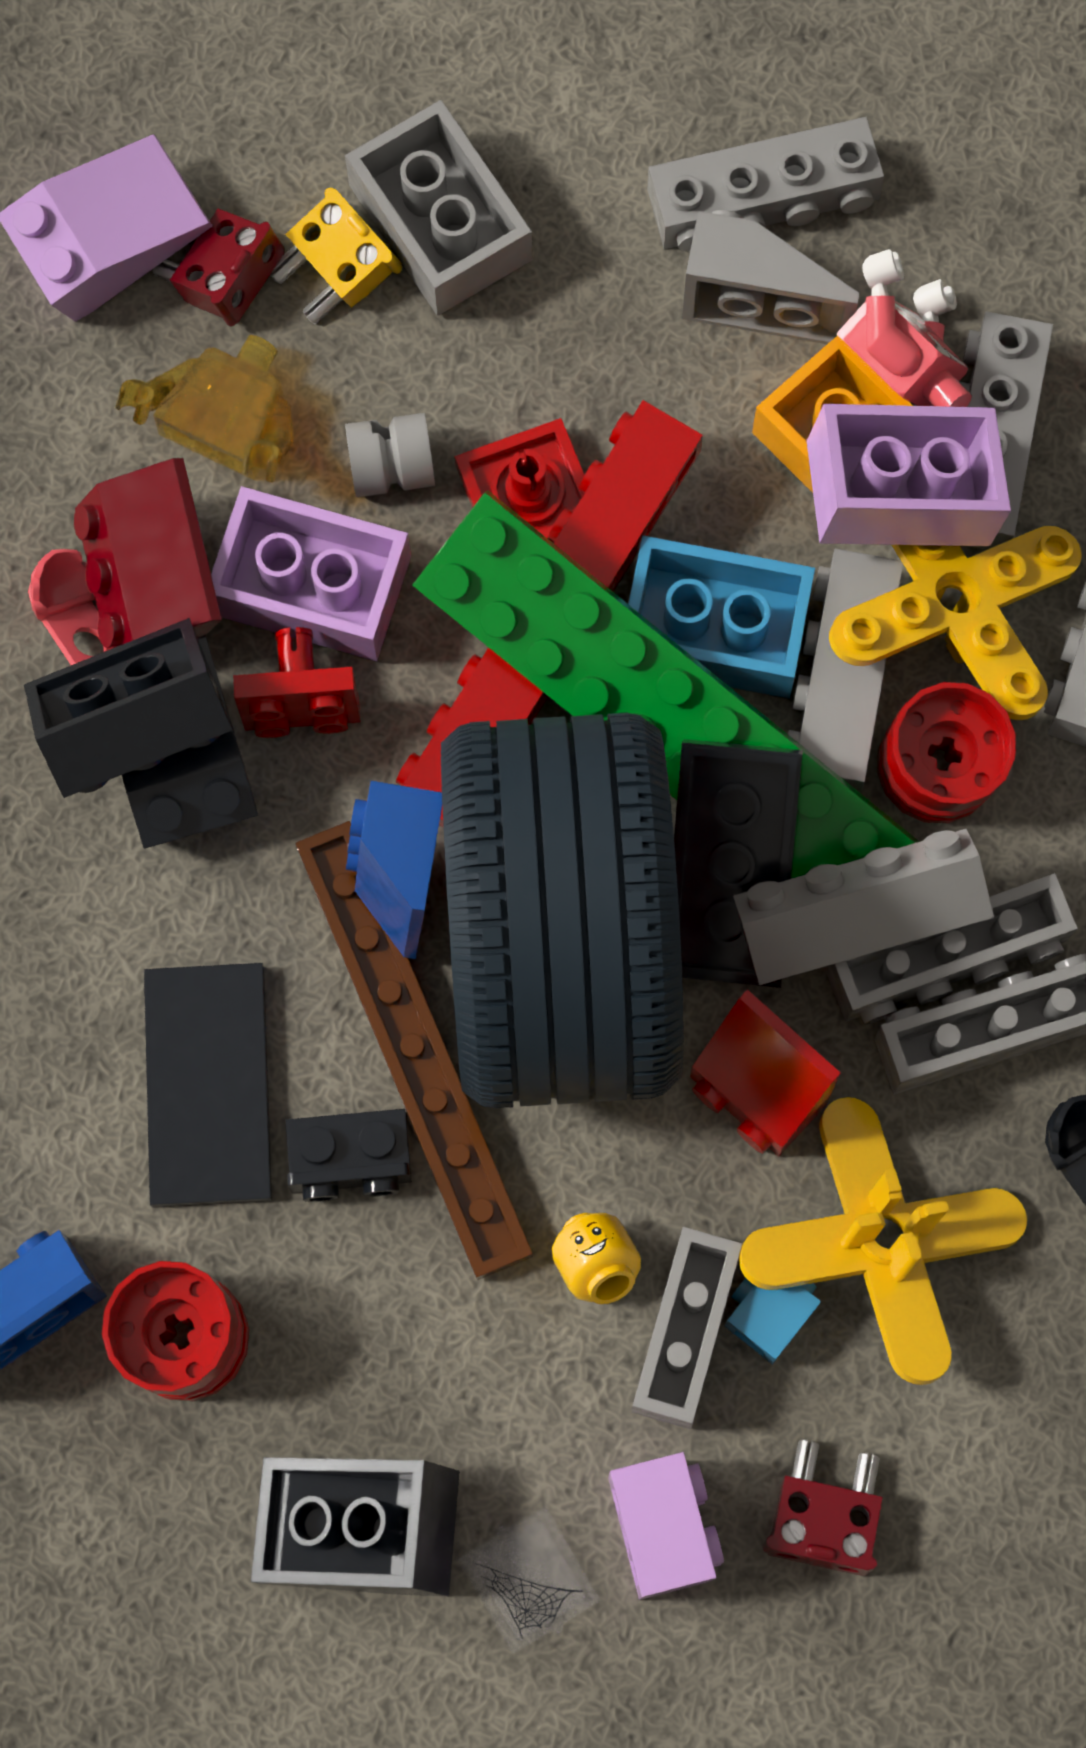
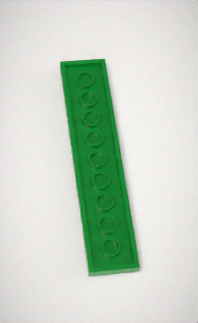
(608, 659)

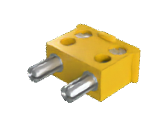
(343, 249)

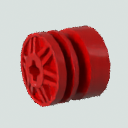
(975, 740)
(142, 1323)

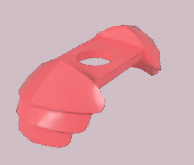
(64, 600)

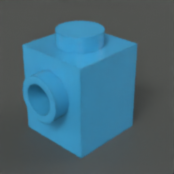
(770, 1317)

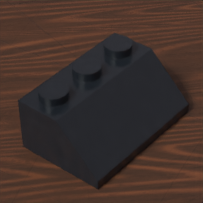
(126, 709)

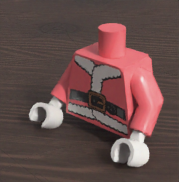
(902, 345)

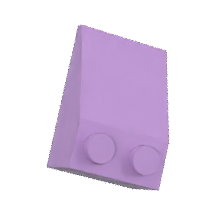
(104, 225)

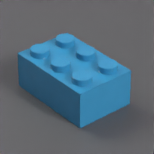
(726, 610)

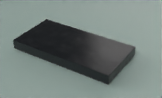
(729, 835)
(207, 1085)

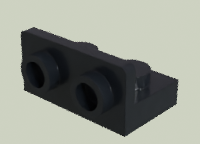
(348, 1153)

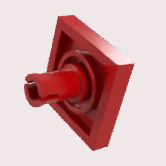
(528, 472)
(297, 692)

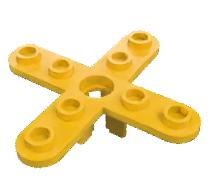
(976, 625)
(847, 1245)

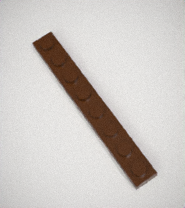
(417, 1063)

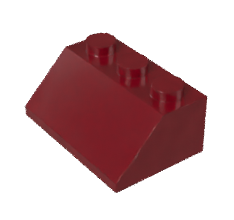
(146, 554)

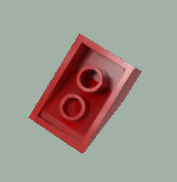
(763, 1076)

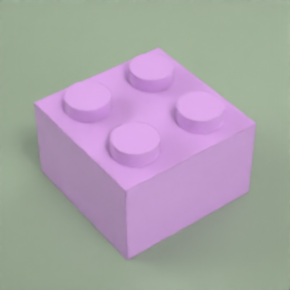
(664, 1526)

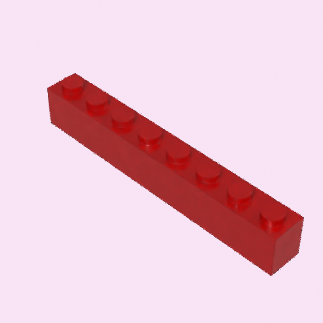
(603, 536)

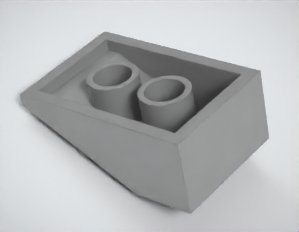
(761, 284)

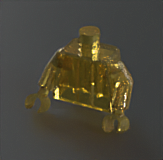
(220, 408)

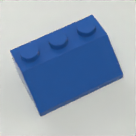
(393, 857)
(42, 1293)

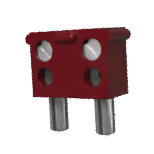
(225, 266)
(824, 1531)

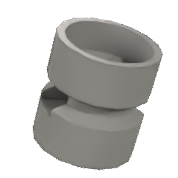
(390, 455)

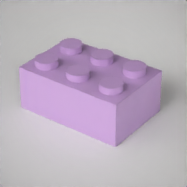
(907, 475)
(310, 570)

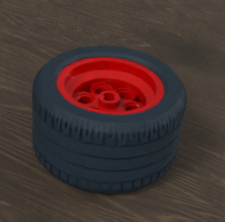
(562, 910)

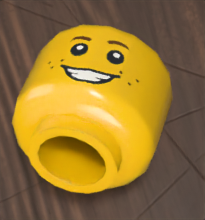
(596, 1258)

